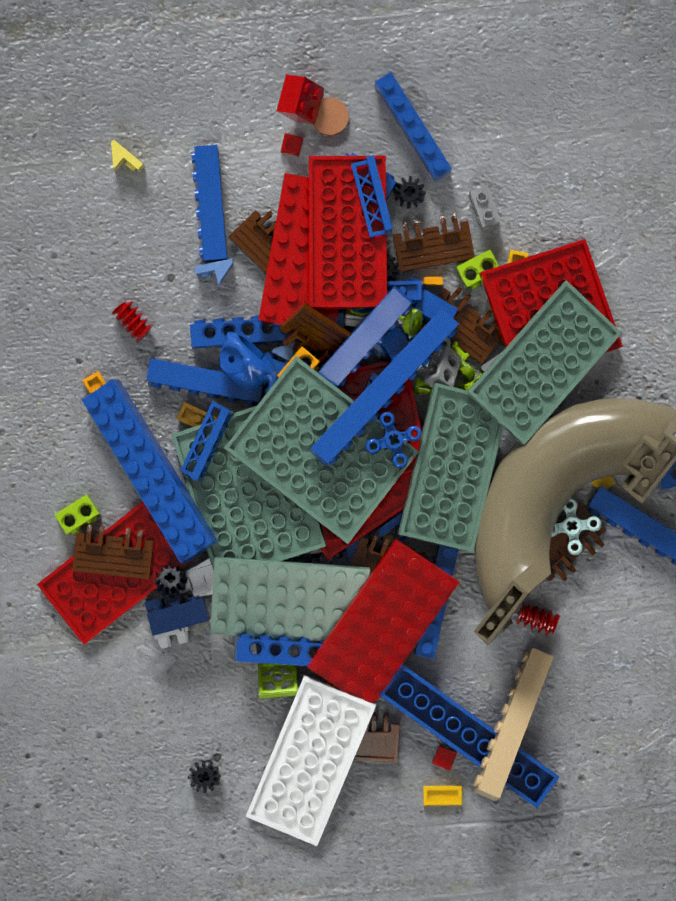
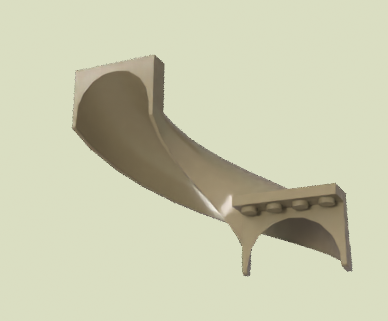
(544, 474)

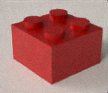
(300, 99)

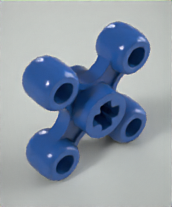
(402, 437)

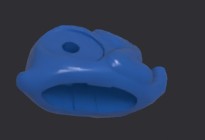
(246, 363)

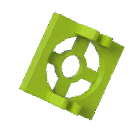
(264, 692)

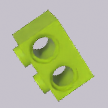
(475, 265)
(75, 510)

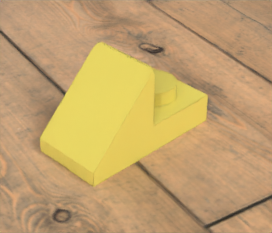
(120, 155)

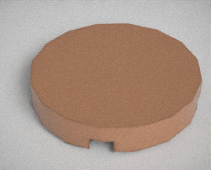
(332, 117)

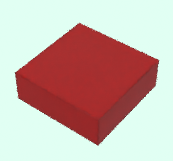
(291, 145)
(444, 758)

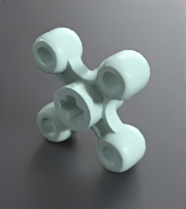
(581, 524)

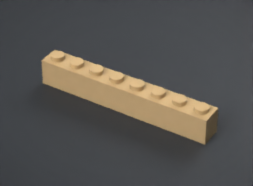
(513, 724)

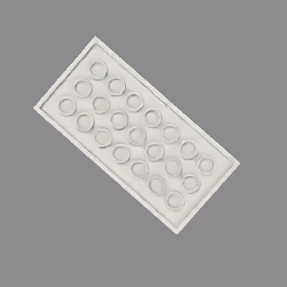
(310, 760)

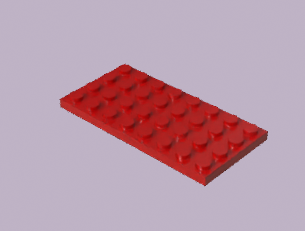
(344, 262)
(288, 264)
(96, 600)
(383, 623)

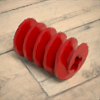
(132, 320)
(537, 618)

